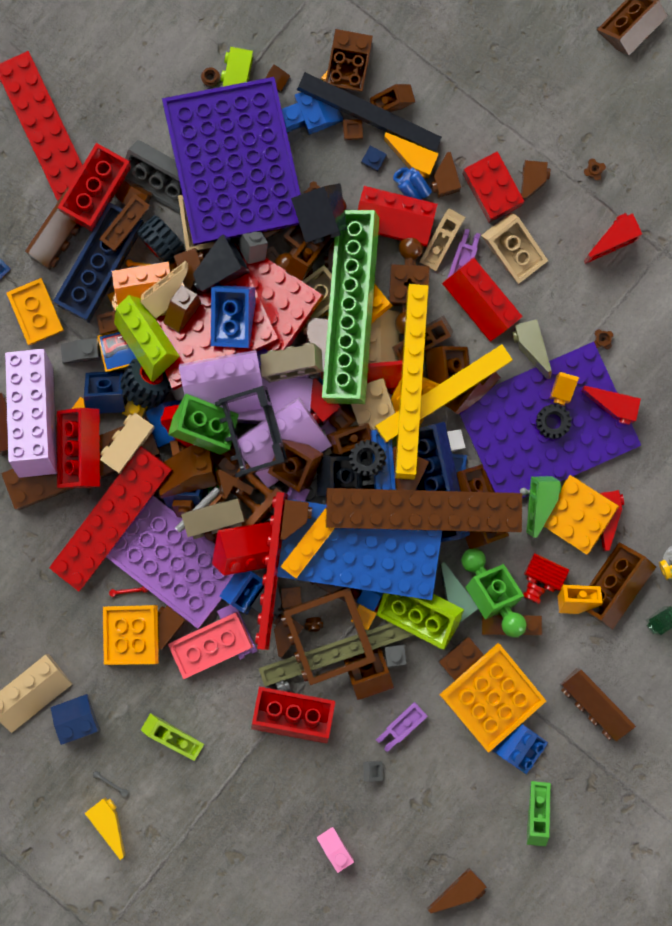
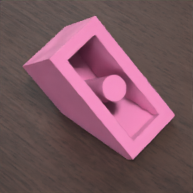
(335, 849)

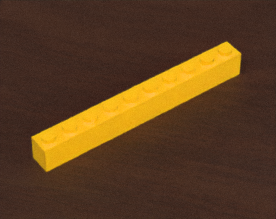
(411, 382)

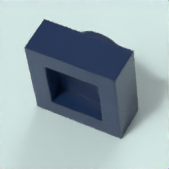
(373, 158)

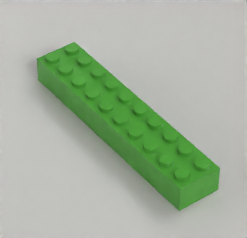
(351, 309)

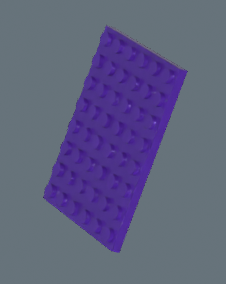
(233, 160)
(506, 431)

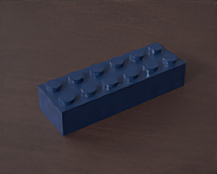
(93, 269)
(440, 470)

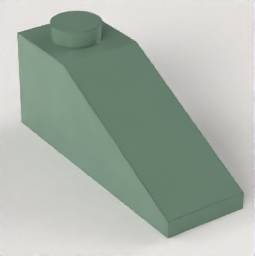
(456, 593)

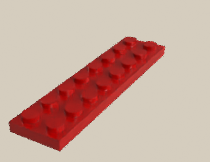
(40, 122)
(110, 518)

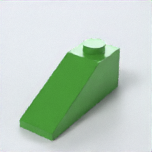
(542, 500)
(538, 814)

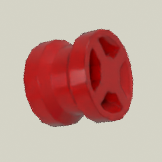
(533, 592)

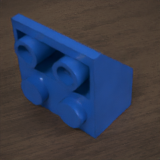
(242, 590)
(521, 748)

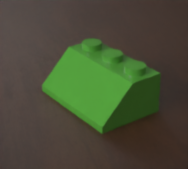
(199, 424)

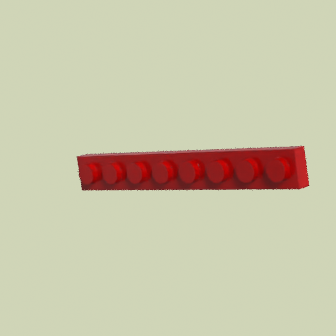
(270, 578)

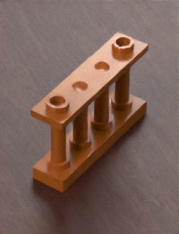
(259, 511)

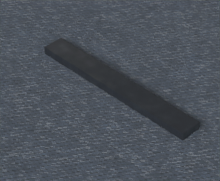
(368, 112)

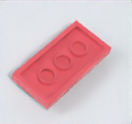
(210, 645)

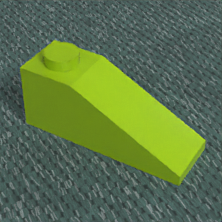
(172, 737)

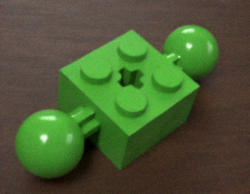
(494, 592)

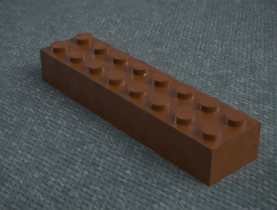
(35, 489)

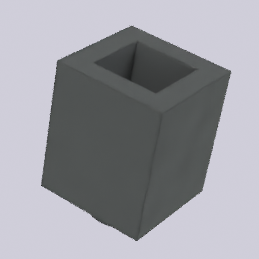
(395, 655)

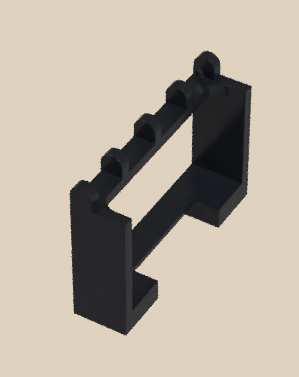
(278, 447)

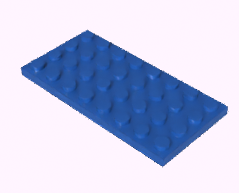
(370, 559)

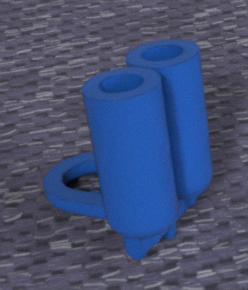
(412, 183)

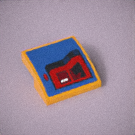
(115, 351)

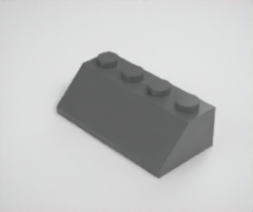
(154, 173)

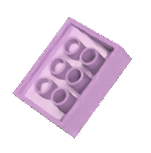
(223, 377)
(294, 425)

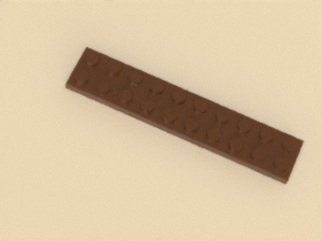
(423, 510)

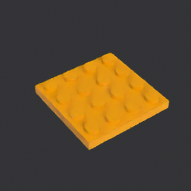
(493, 697)

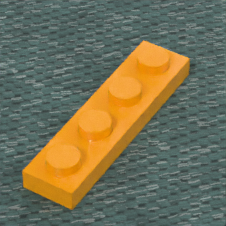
(307, 546)

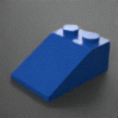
(232, 315)

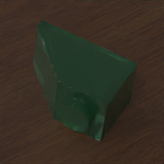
(660, 621)

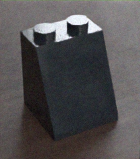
(321, 213)
(220, 265)

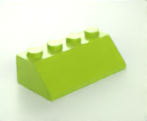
(144, 337)
(427, 619)

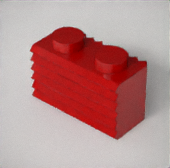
(546, 572)

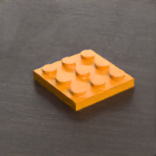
(580, 515)
(130, 635)

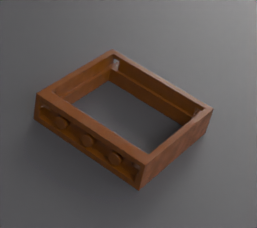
(294, 639)

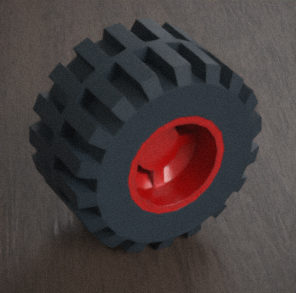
(160, 239)
(141, 389)

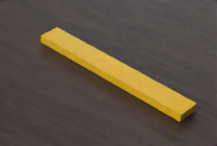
(450, 389)

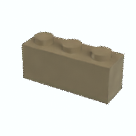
(291, 362)
(213, 518)

